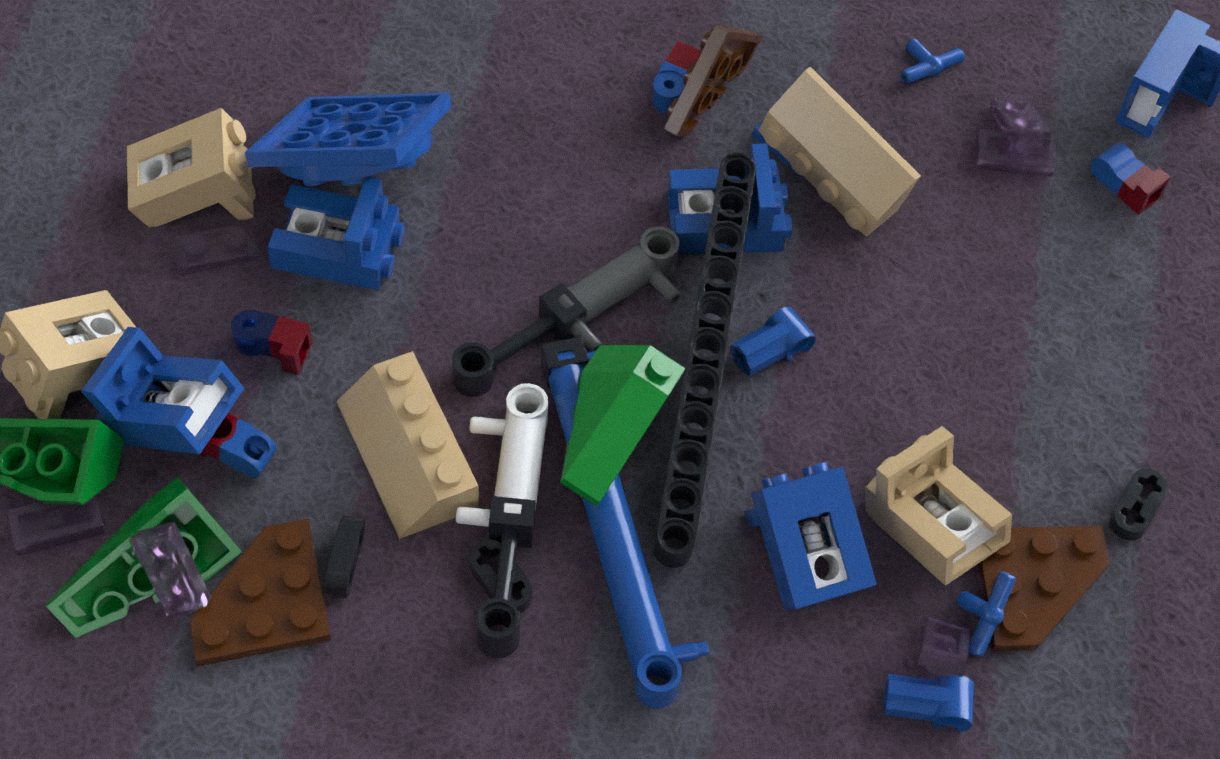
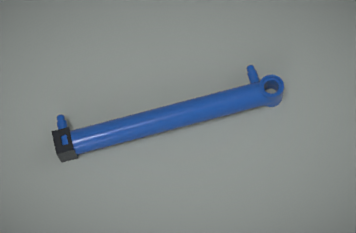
(621, 551)

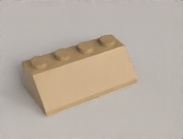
(838, 153)
(408, 446)

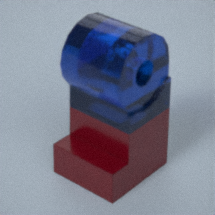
(272, 336)

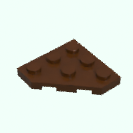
(723, 57)
(1051, 576)
(265, 600)

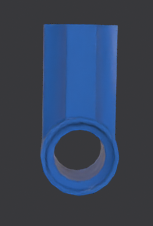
(779, 338)
(940, 700)

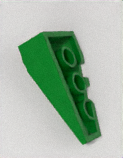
(614, 407)
(58, 458)
(114, 574)

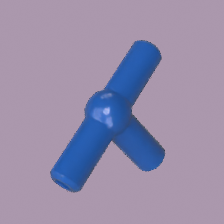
(928, 64)
(989, 612)

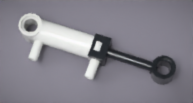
(512, 508)

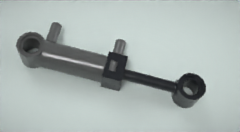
(569, 308)

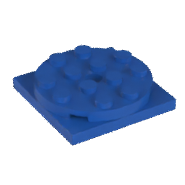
(350, 136)

